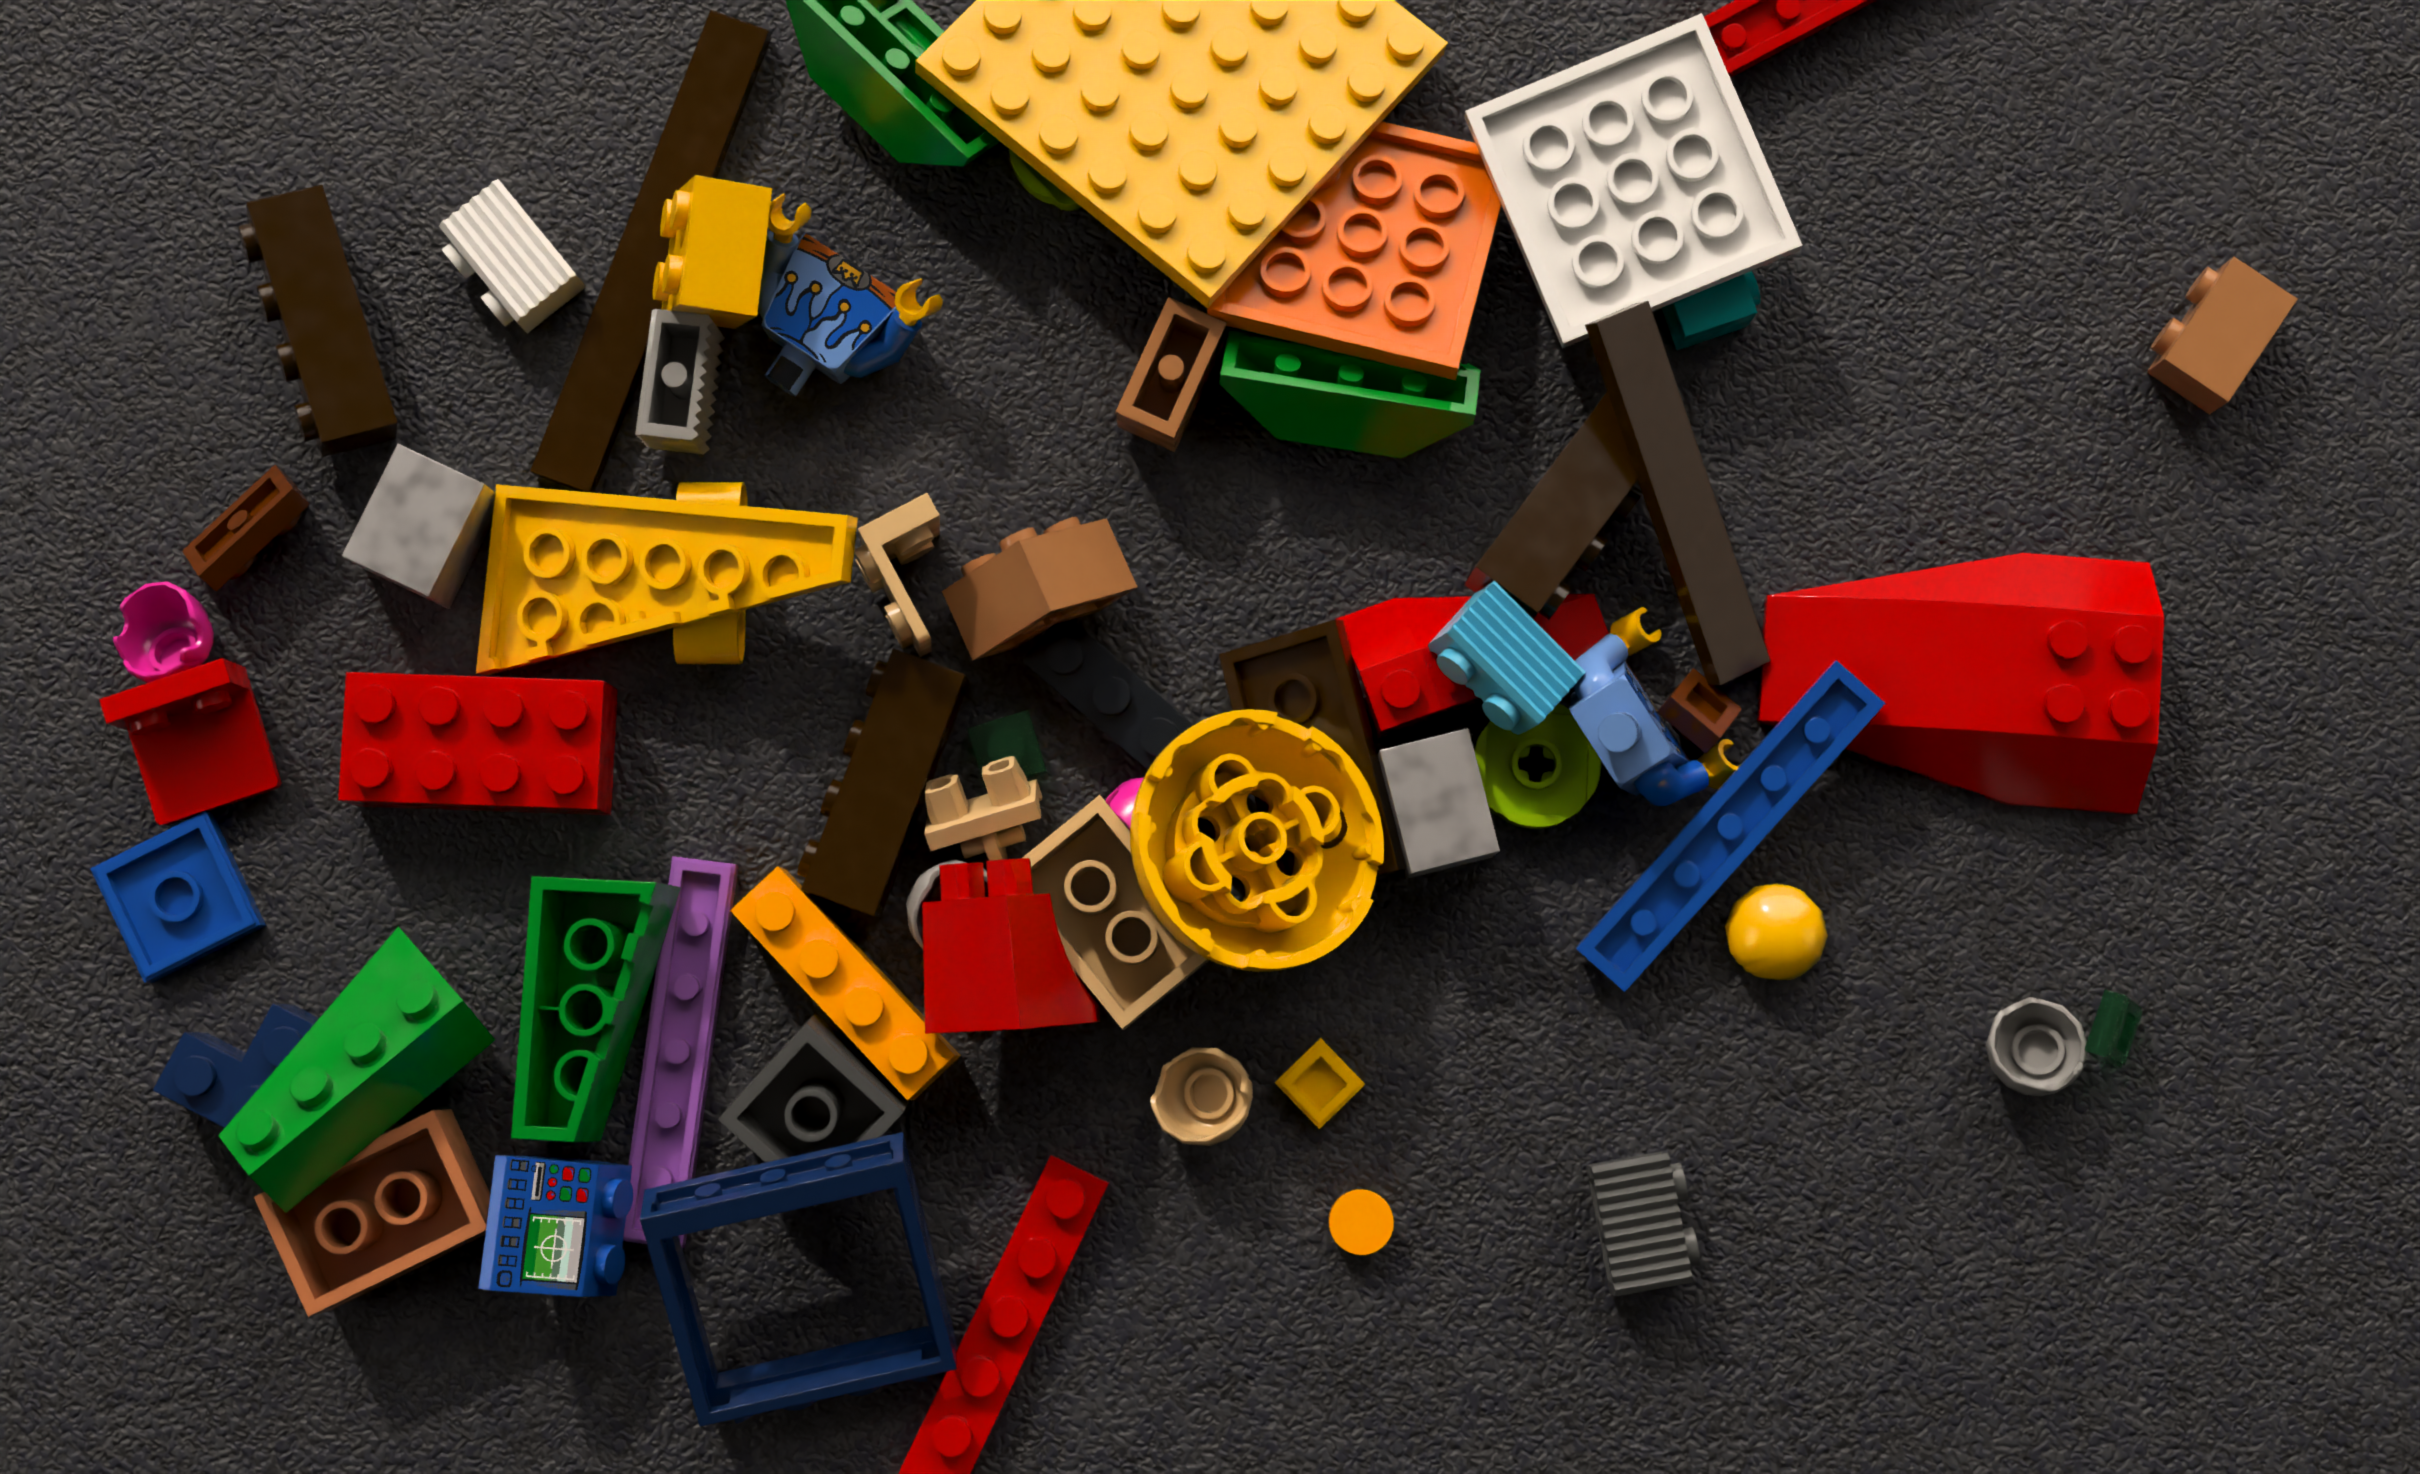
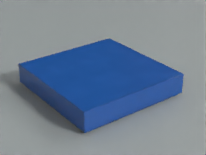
(178, 897)

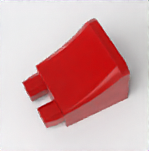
(998, 955)

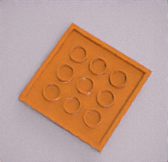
(1379, 256)

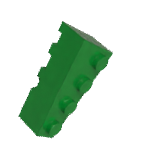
(582, 999)
(355, 1073)

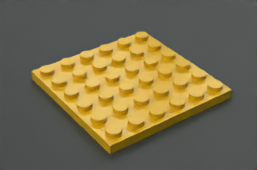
(1183, 116)

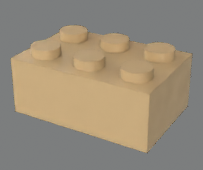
(1104, 916)

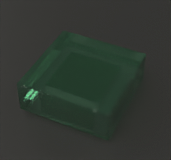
(2113, 1029)

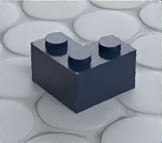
(220, 1078)

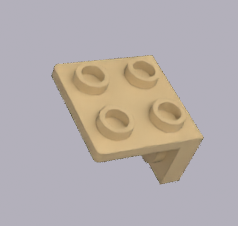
(905, 535)

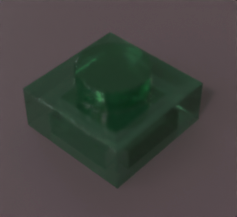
(1008, 737)

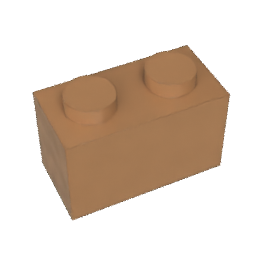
(2220, 334)
(1171, 374)

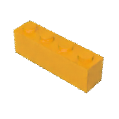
(845, 983)

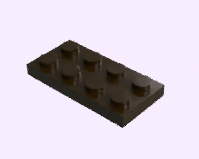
(1315, 684)

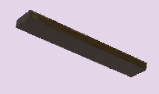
(1677, 492)

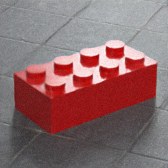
(478, 743)

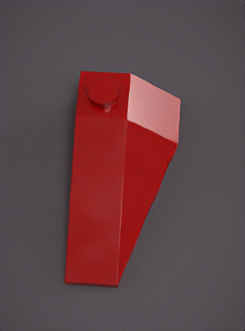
(1402, 675)

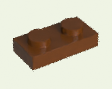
(245, 528)

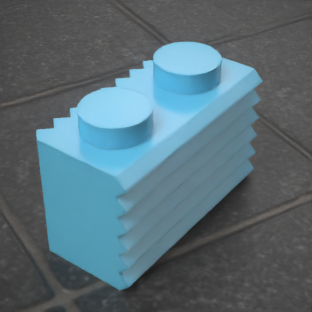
(1505, 660)

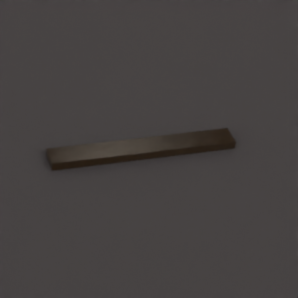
(619, 326)

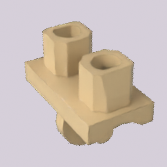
(985, 821)

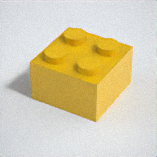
(714, 250)

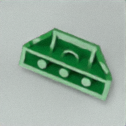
(866, 63)
(1344, 399)

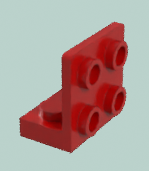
(196, 739)

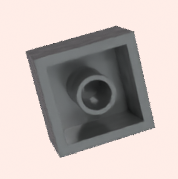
(813, 1098)

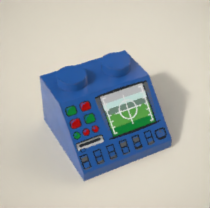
(556, 1226)

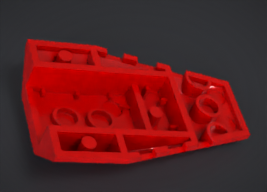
(1992, 673)

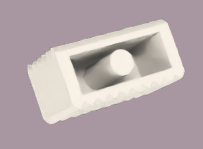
(510, 256)

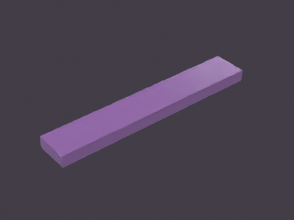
(681, 1032)

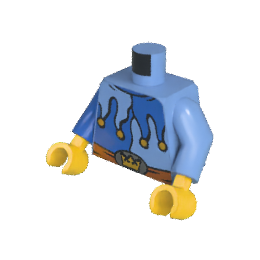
(829, 309)
(1626, 725)

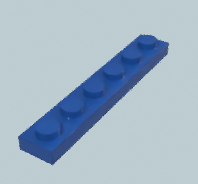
(1730, 825)

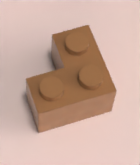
(1037, 584)

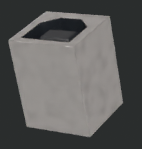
(422, 526)
(1438, 803)

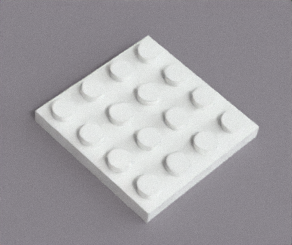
(1632, 178)

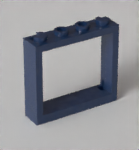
(779, 1188)

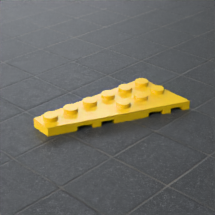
(617, 567)

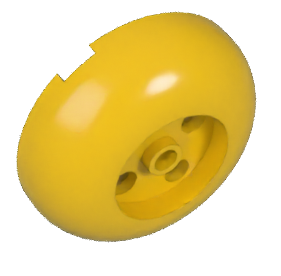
(1190, 875)

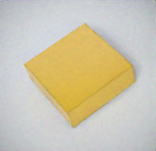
(1319, 1083)

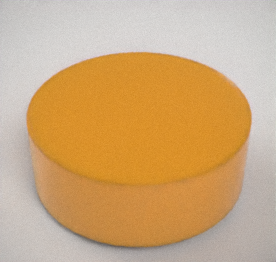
(1361, 1221)

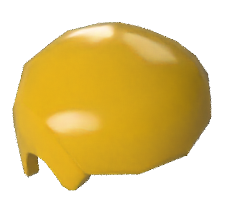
(1776, 932)

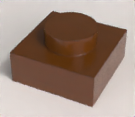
(1699, 711)

